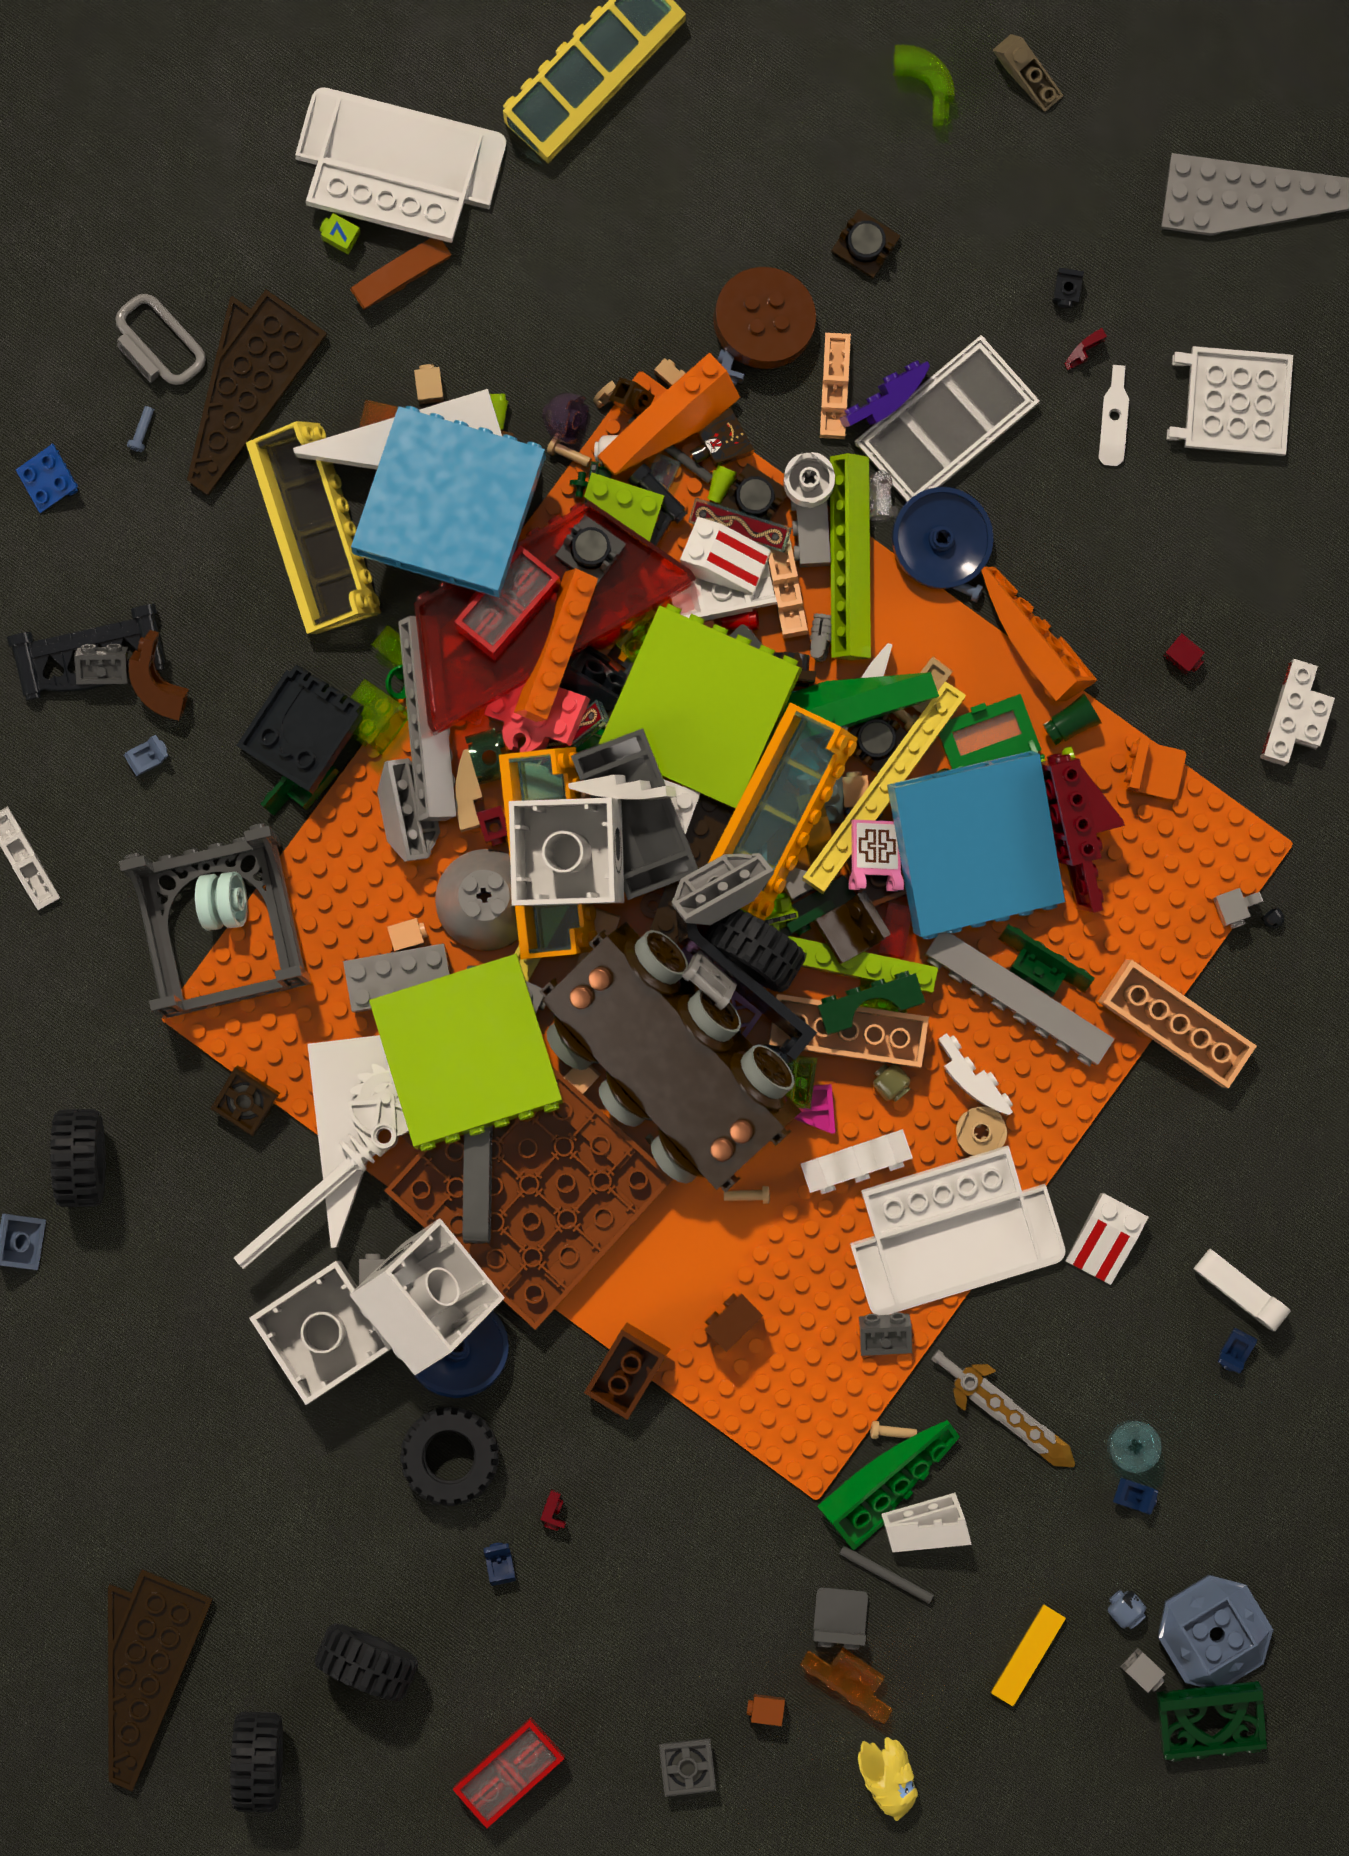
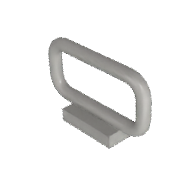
(142, 356)

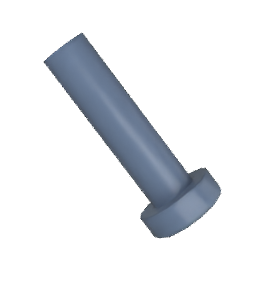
(136, 443)
(974, 592)

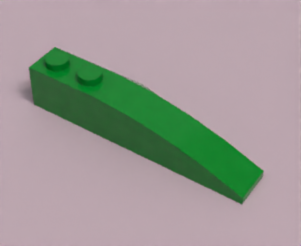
(864, 699)
(883, 1483)

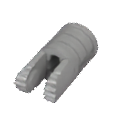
(820, 637)

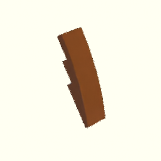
(400, 272)

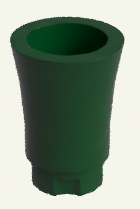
(1072, 720)

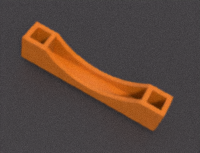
(546, 677)

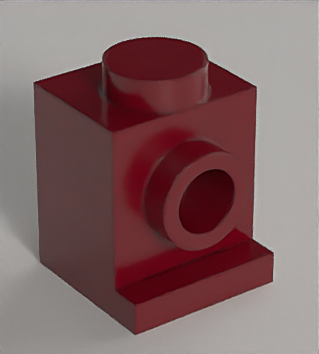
(486, 819)

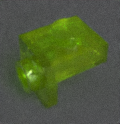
(389, 645)

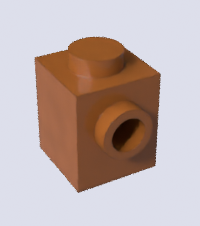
(766, 1709)

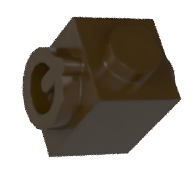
(631, 397)

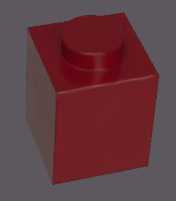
(1184, 654)

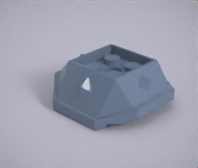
(1192, 1616)

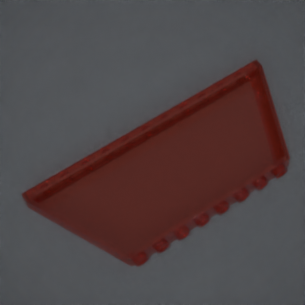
(465, 680)

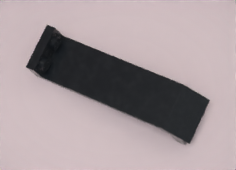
(752, 991)

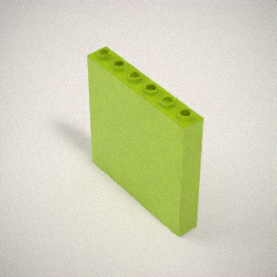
(703, 703)
(466, 1052)

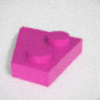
(821, 1112)

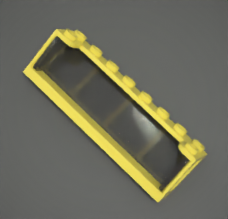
(313, 529)

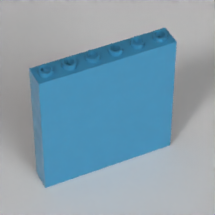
(448, 501)
(976, 844)

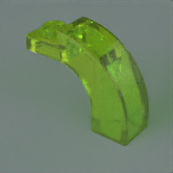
(927, 67)

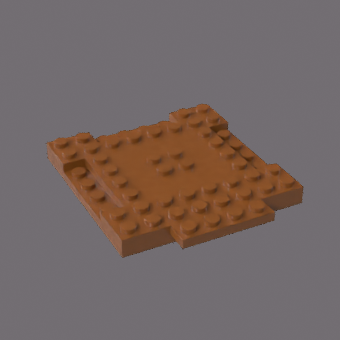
(558, 1204)

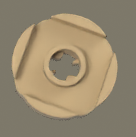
(975, 1118)

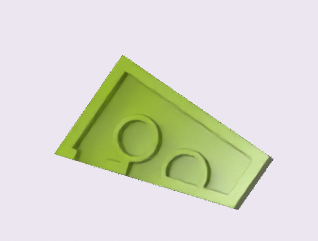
(626, 503)

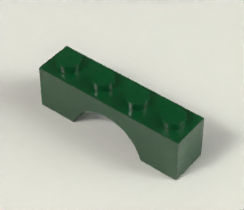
(902, 993)

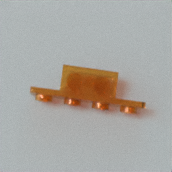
(851, 1679)

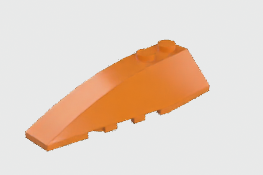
(675, 415)
(1047, 657)

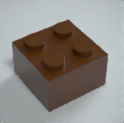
(732, 1321)

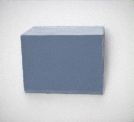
(21, 1241)

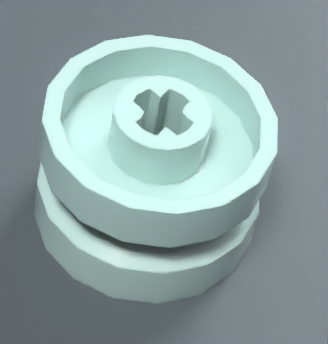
(221, 901)

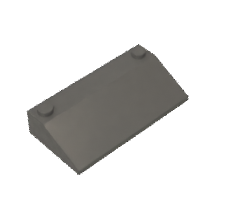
(651, 830)

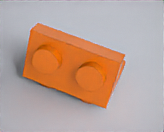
(1155, 769)

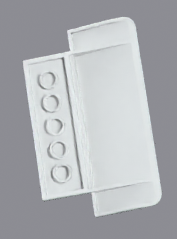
(396, 163)
(953, 1232)

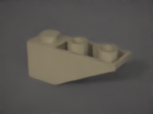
(1027, 71)

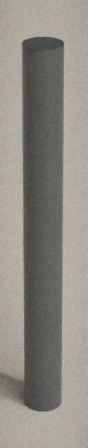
(685, 460)
(886, 1574)

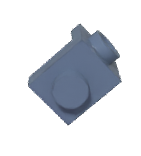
(726, 361)
(146, 755)

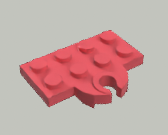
(560, 725)

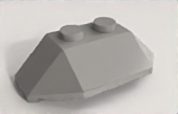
(397, 803)
(721, 887)

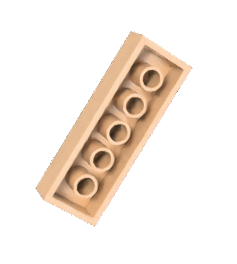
(1177, 1023)
(874, 1034)

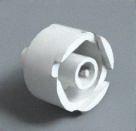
(809, 494)

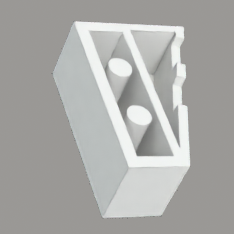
(927, 1525)

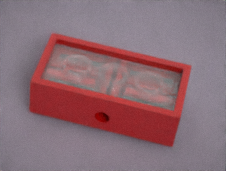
(494, 621)
(508, 1772)

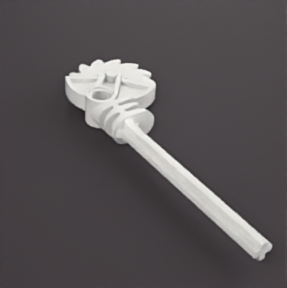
(372, 1111)

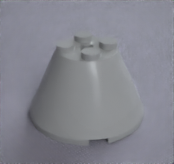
(465, 915)

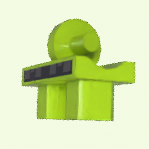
(782, 912)

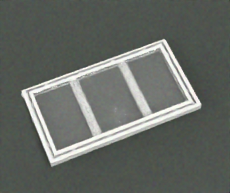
(948, 420)

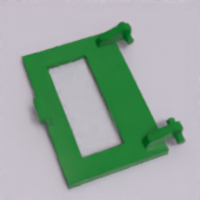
(989, 733)

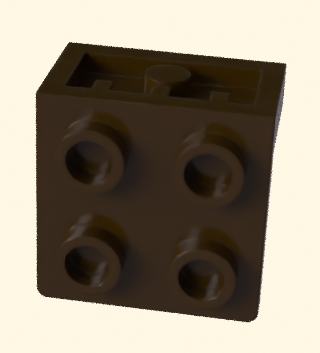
(852, 928)

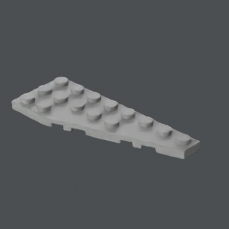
(1227, 196)

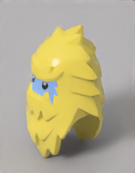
(888, 1777)

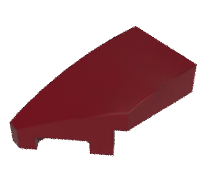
(1079, 355)

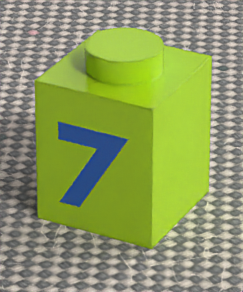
(339, 233)

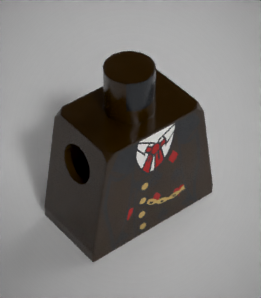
(723, 441)

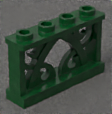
(1218, 1696)

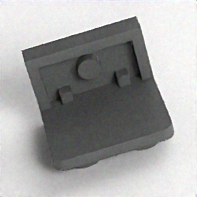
(840, 1617)

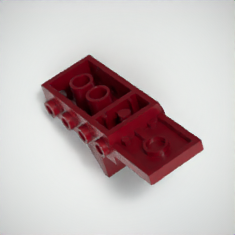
(1076, 815)

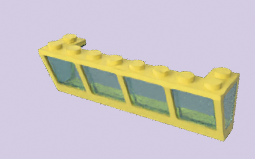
(589, 71)

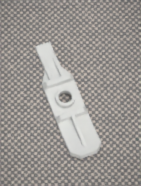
(1114, 431)

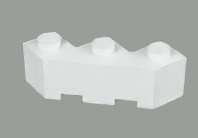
(856, 1162)

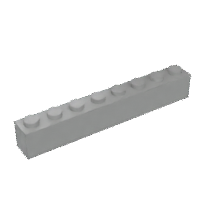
(429, 752)
(1019, 997)

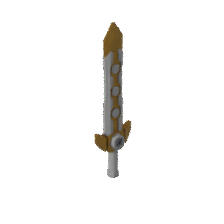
(1003, 1409)

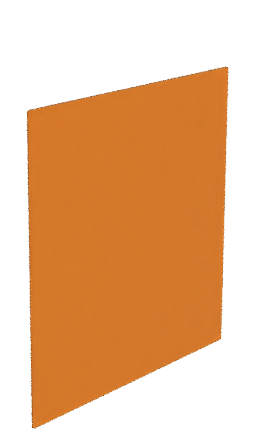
(797, 1377)

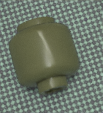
(891, 1082)

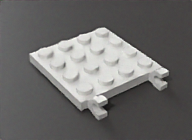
(1236, 400)

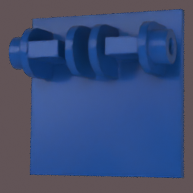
(47, 478)

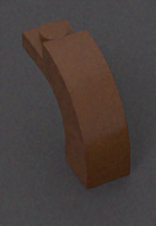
(150, 686)

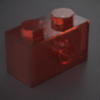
(898, 923)

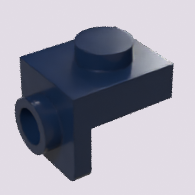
(1236, 1350)
(1136, 1496)
(499, 1564)

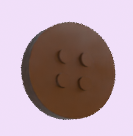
(764, 317)

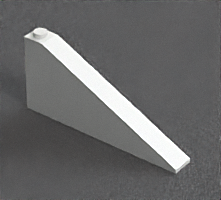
(366, 444)
(333, 1075)

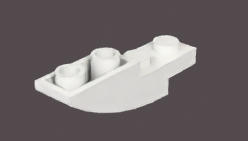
(980, 1086)

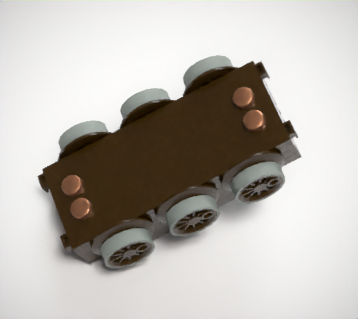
(670, 1056)

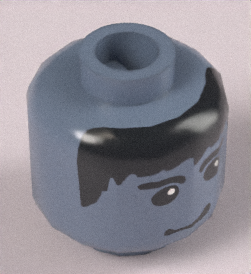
(1126, 1609)

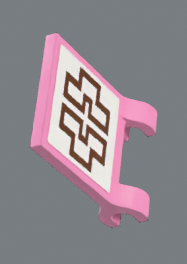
(875, 853)

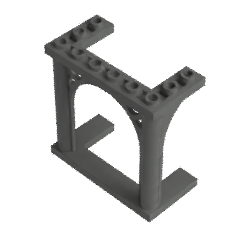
(146, 875)

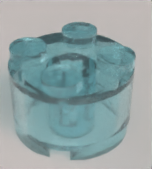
(1146, 1455)

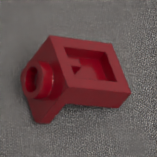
(552, 1506)

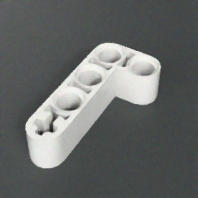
(1242, 1290)

